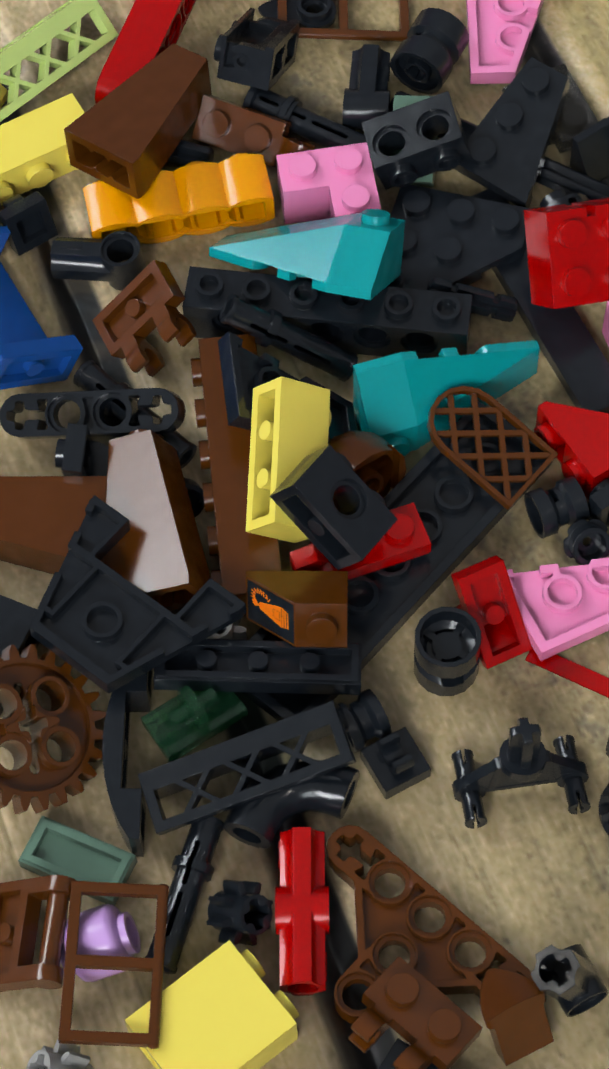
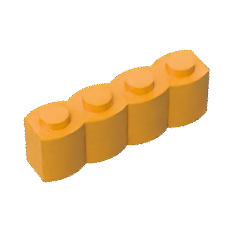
(186, 201)

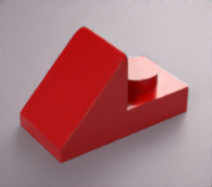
(490, 600)

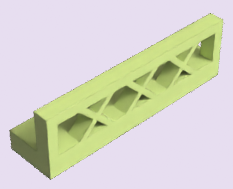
(41, 37)

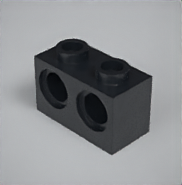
(413, 131)

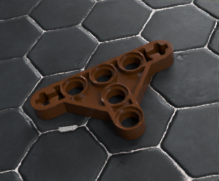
(392, 922)

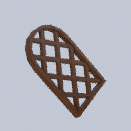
(501, 412)

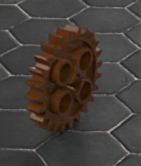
(67, 723)

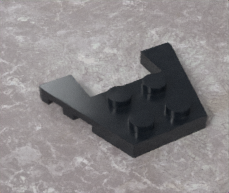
(109, 624)

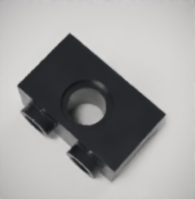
(308, 502)

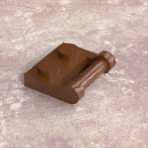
(18, 932)

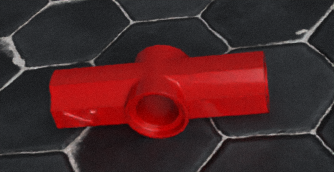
(302, 912)

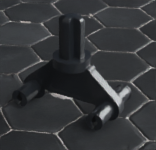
(520, 764)

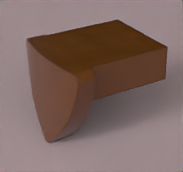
(514, 1014)

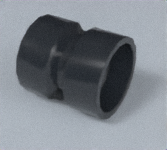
(429, 50)
(447, 651)

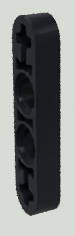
(91, 412)

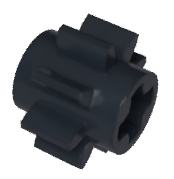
(239, 912)

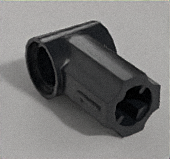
(368, 86)
(98, 259)
(569, 978)

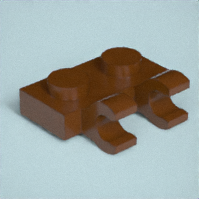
(137, 310)
(418, 1013)

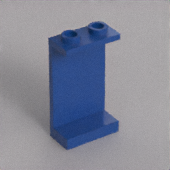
(25, 350)

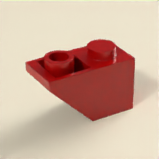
(579, 439)

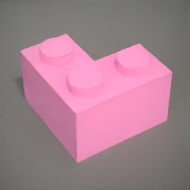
(326, 183)

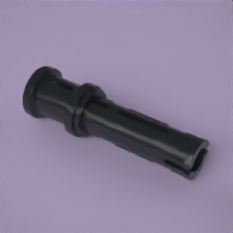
(303, 121)

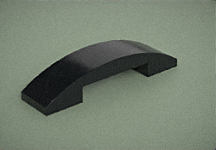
(126, 803)

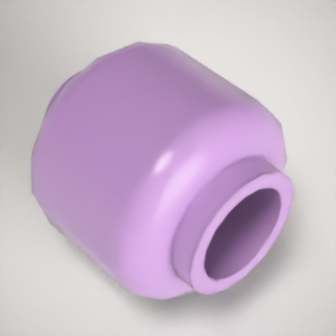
(104, 933)

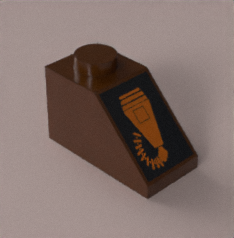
(300, 606)

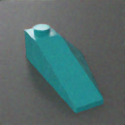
(340, 254)
(399, 389)

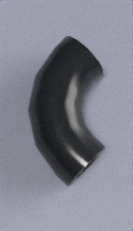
(262, 818)

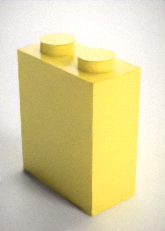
(219, 1016)

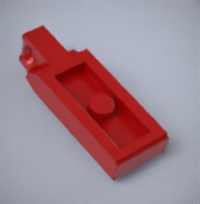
(401, 543)

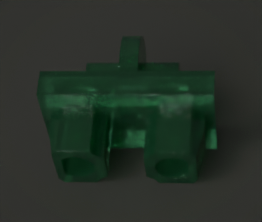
(192, 719)

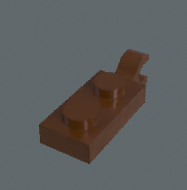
(245, 130)

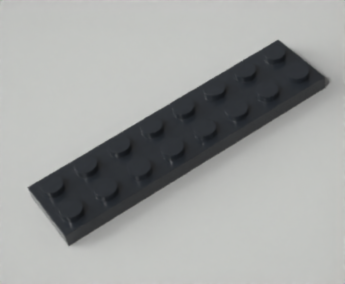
(456, 520)

